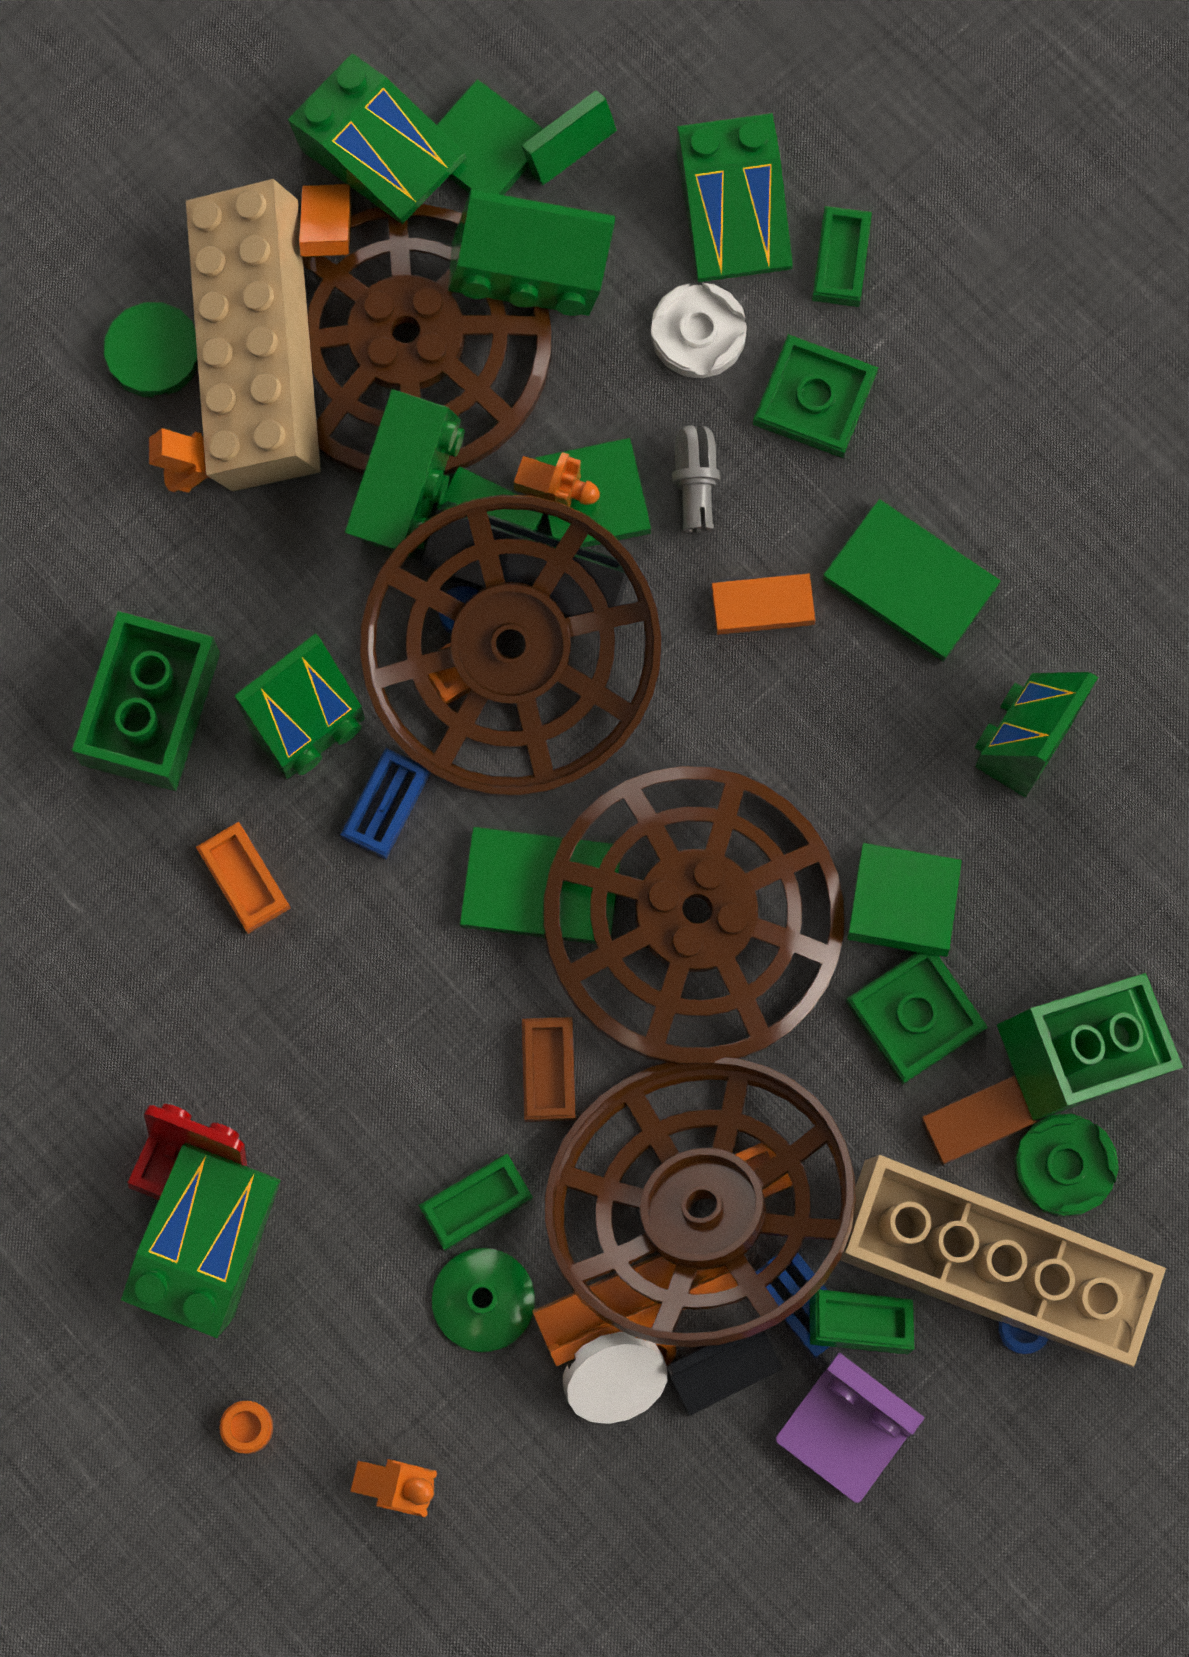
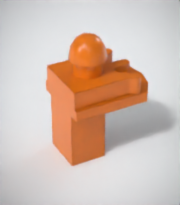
(180, 457)
(555, 483)
(396, 1486)

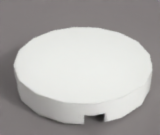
(698, 330)
(614, 1378)

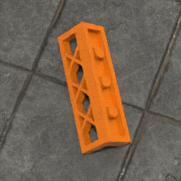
(571, 1324)

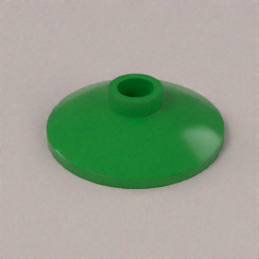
(487, 1327)

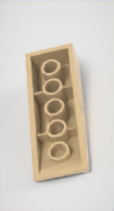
(1000, 1261)

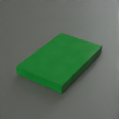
(911, 580)
(509, 882)

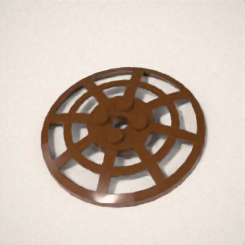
(428, 357)
(517, 677)
(686, 944)
(694, 1176)

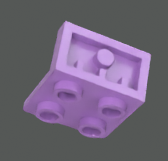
(848, 1428)

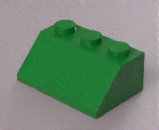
(530, 253)

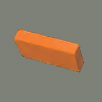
(325, 220)
(763, 604)
(243, 877)

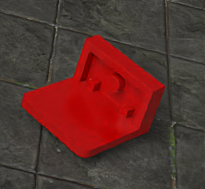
(167, 1132)

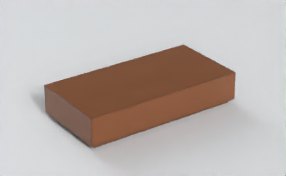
(548, 1069)
(977, 1120)

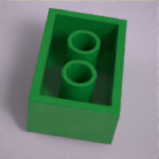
(405, 471)
(146, 701)

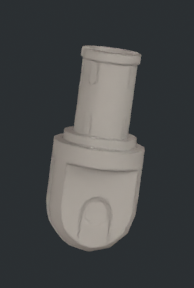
(696, 476)

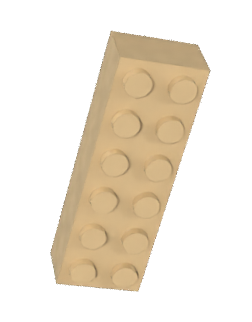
(252, 336)

